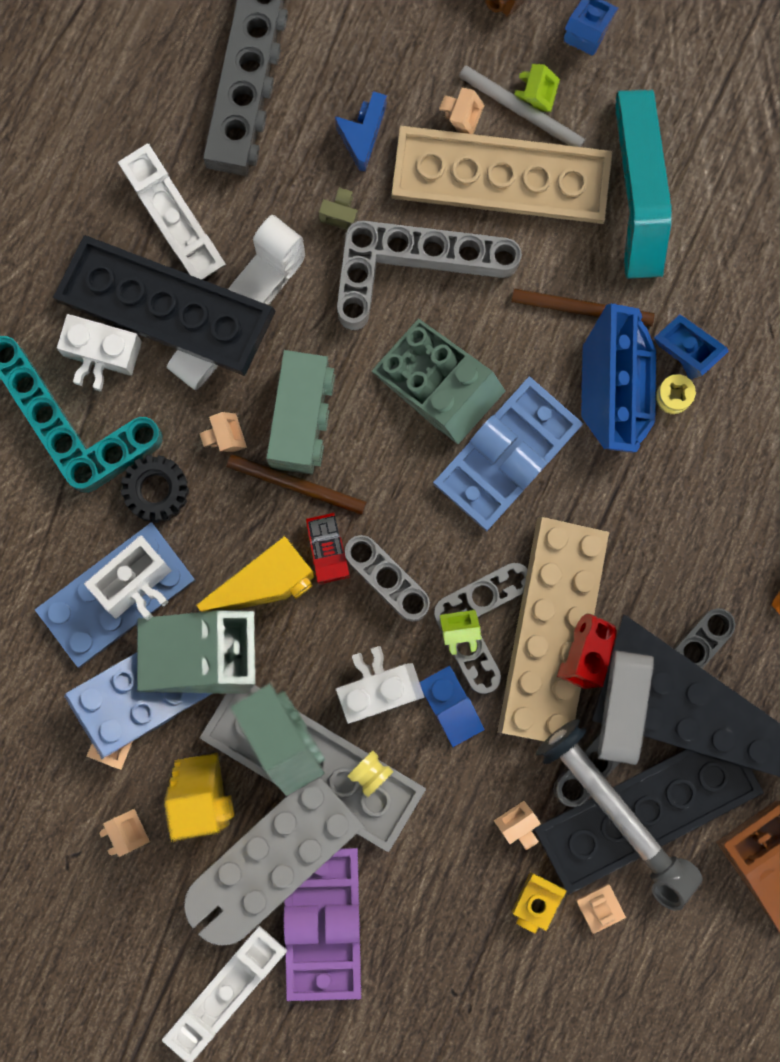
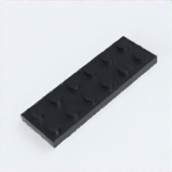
(164, 305)
(667, 801)

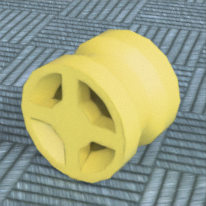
(670, 399)
(370, 773)

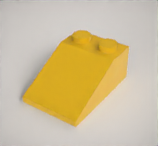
(266, 579)

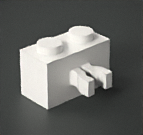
(98, 346)
(129, 578)
(378, 691)

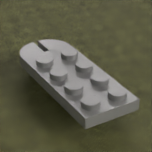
(270, 862)

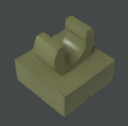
(339, 212)

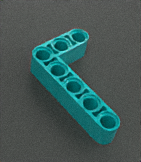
(645, 184)
(60, 426)

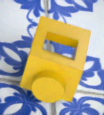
(537, 888)

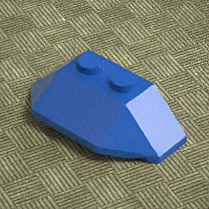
(619, 379)

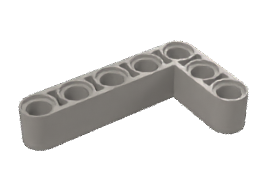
(414, 256)

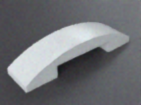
(171, 213)
(224, 995)

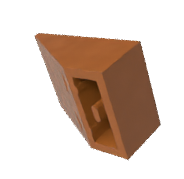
(755, 856)

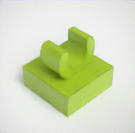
(540, 87)
(460, 628)

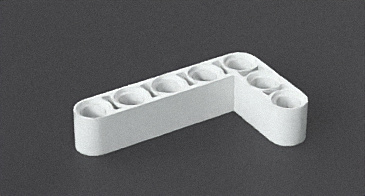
(276, 260)

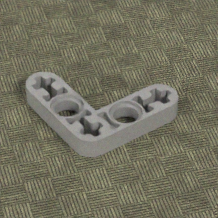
(453, 600)

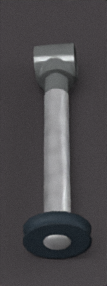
(672, 876)

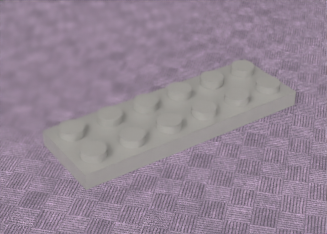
(381, 813)

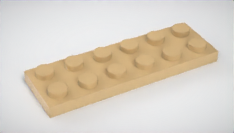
(502, 174)
(557, 592)

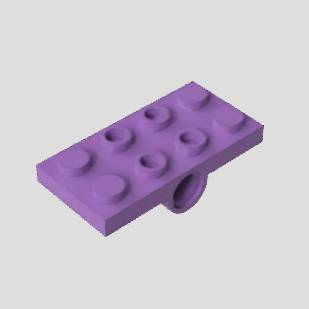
(324, 933)

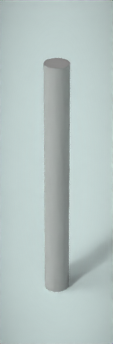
(521, 107)

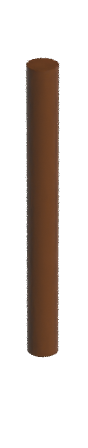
(567, 304)
(296, 484)

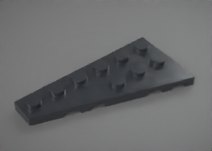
(695, 708)

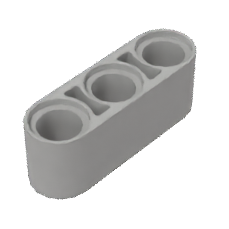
(380, 561)
(625, 707)

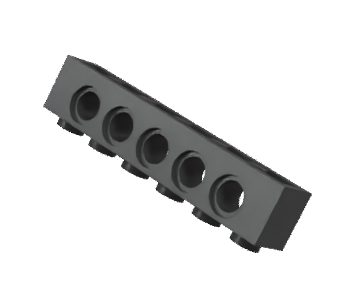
(238, 155)

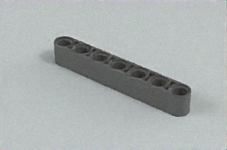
(708, 644)

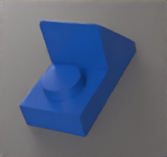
(589, 24)
(361, 137)
(690, 346)
(451, 706)

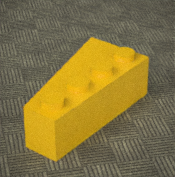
(197, 797)

